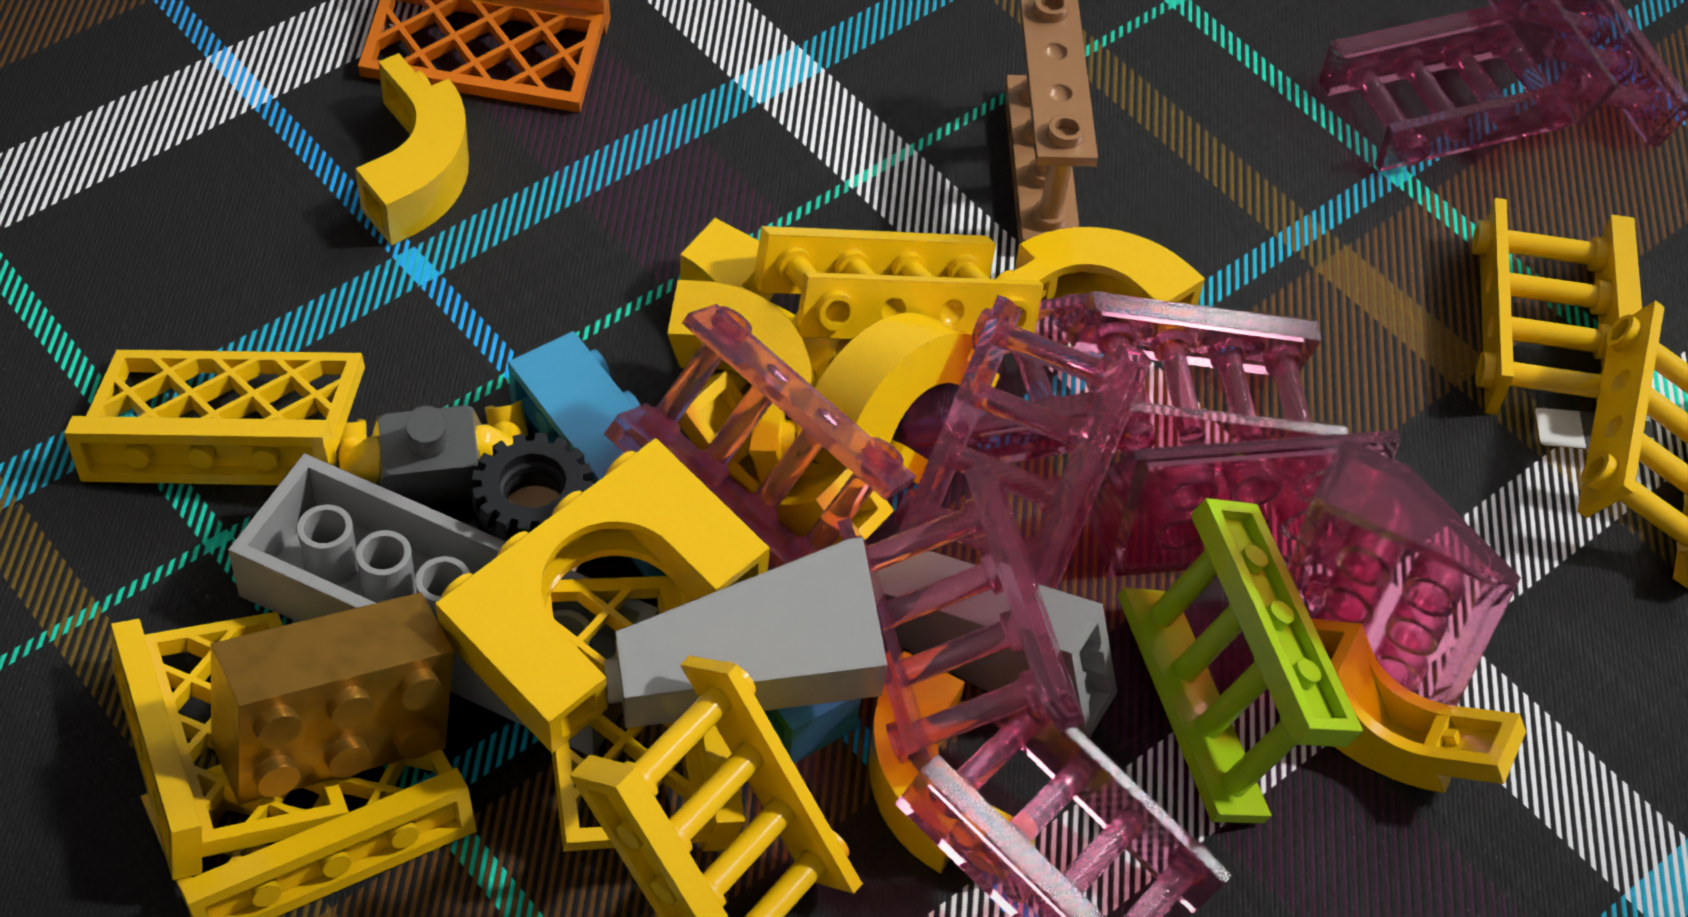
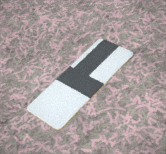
(1569, 427)

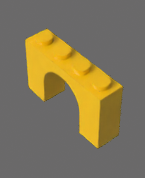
(640, 510)

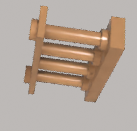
(1049, 117)

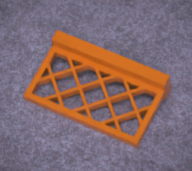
(544, 15)

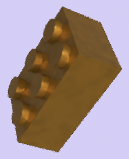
(330, 696)

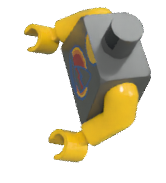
(428, 450)

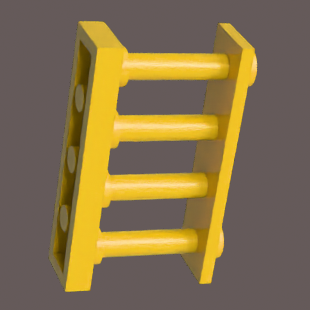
(868, 275)
(1610, 297)
(1619, 425)
(660, 847)

